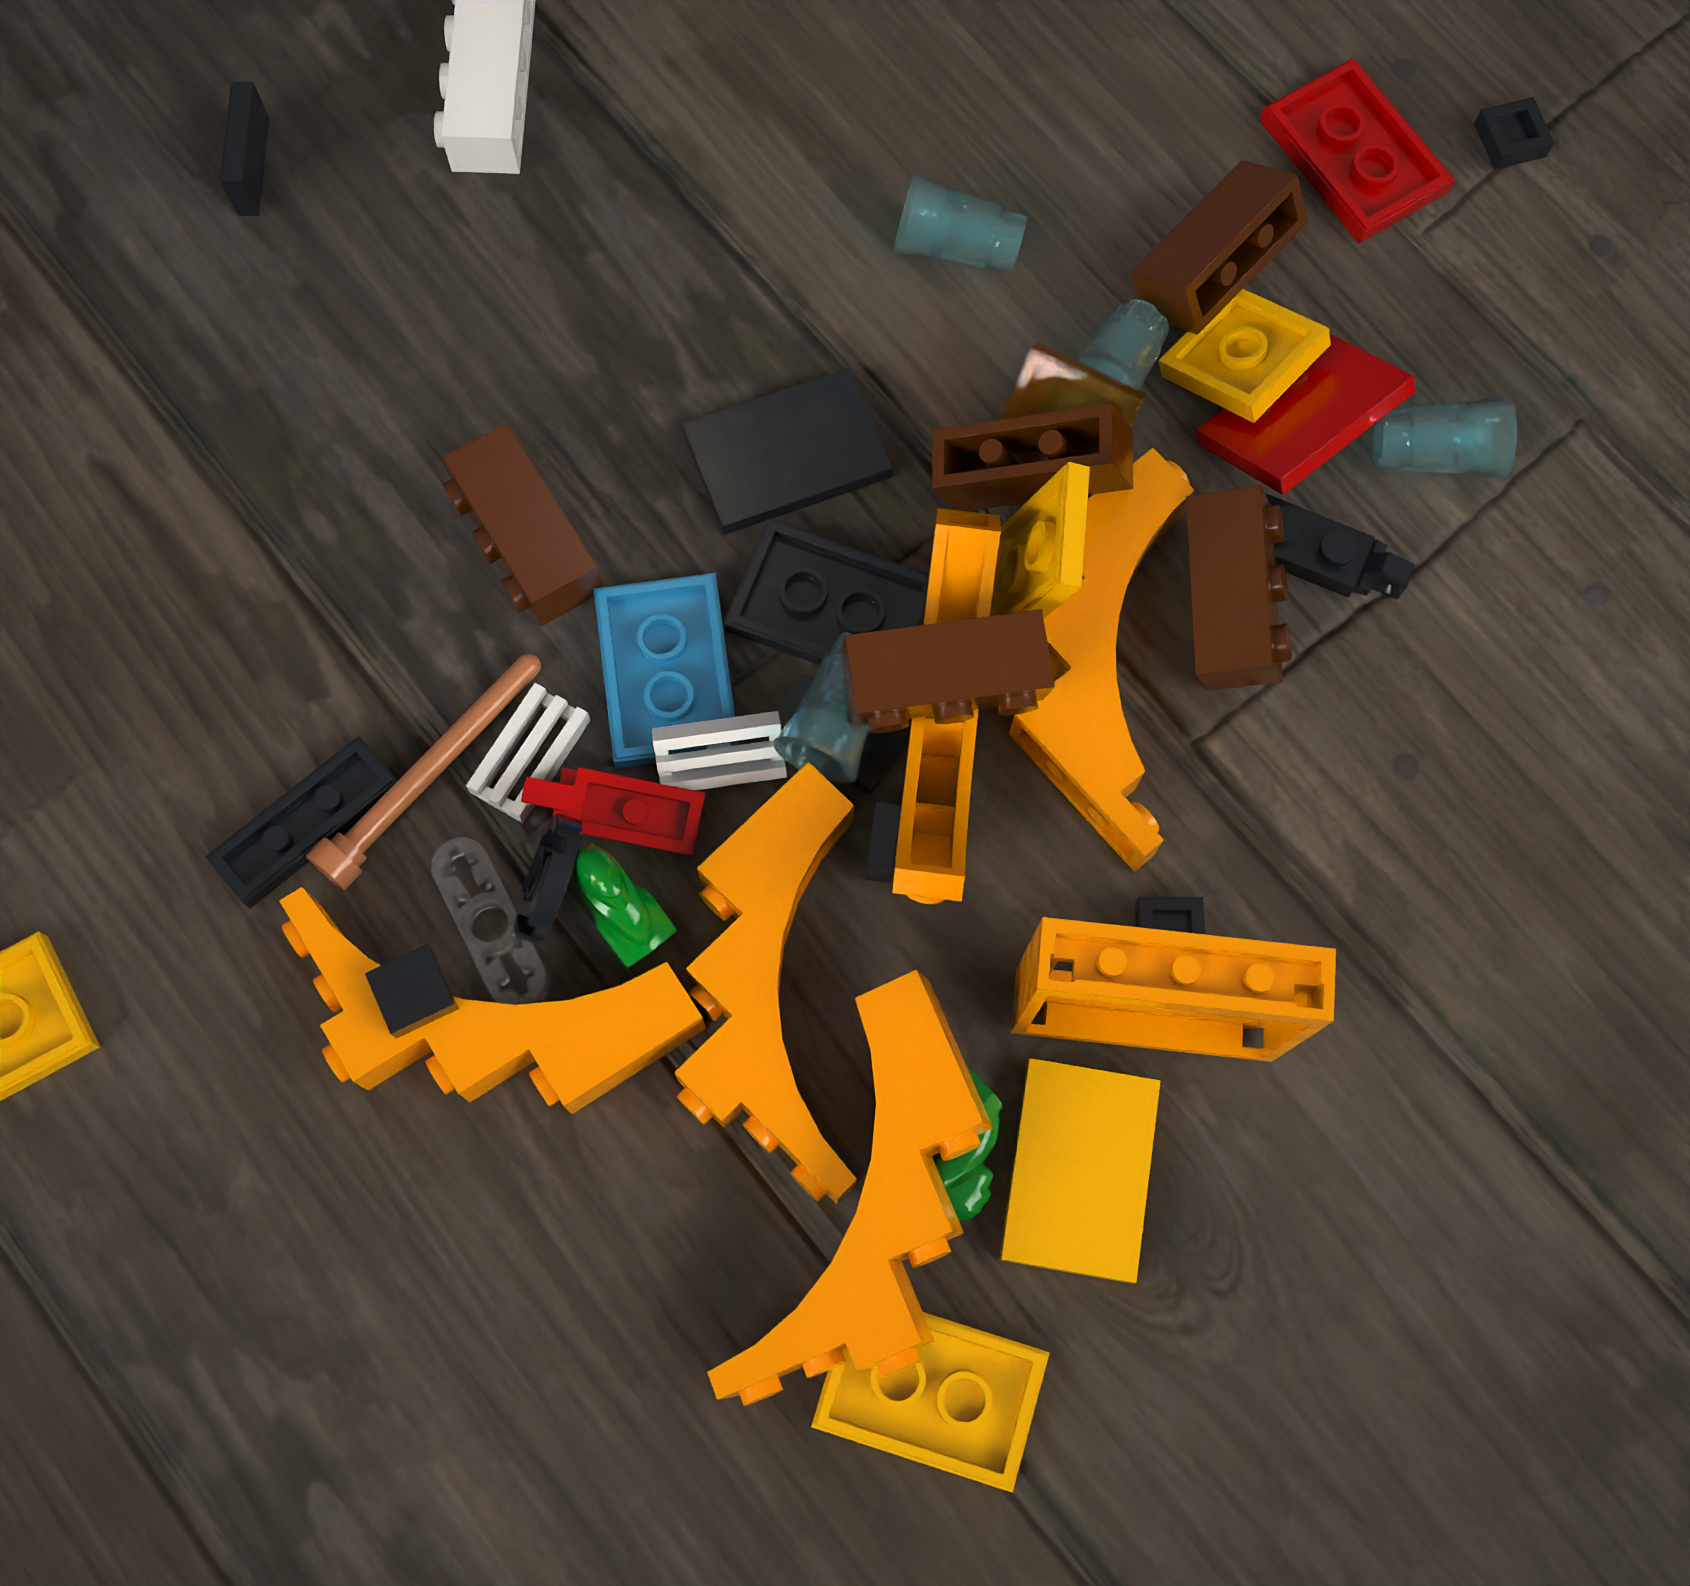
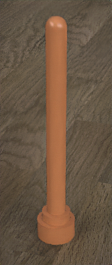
(343, 855)

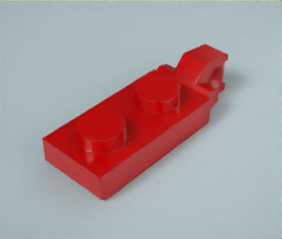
(622, 808)

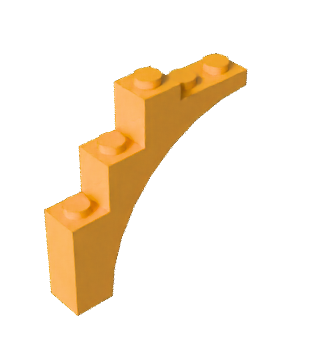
(941, 756)
(578, 1043)
(744, 1063)
(903, 1212)

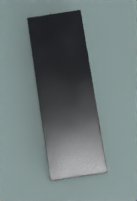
(283, 834)

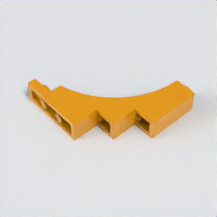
(1080, 725)

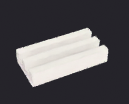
(555, 707)
(719, 763)

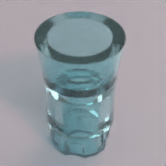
(958, 227)
(1128, 343)
(1449, 438)
(822, 725)

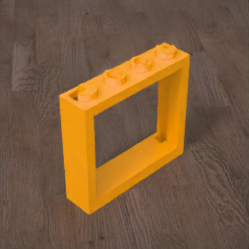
(1172, 989)

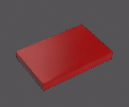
(1356, 150)
(1312, 419)

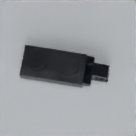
(1337, 555)

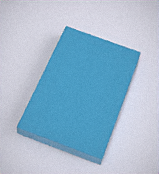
(661, 661)

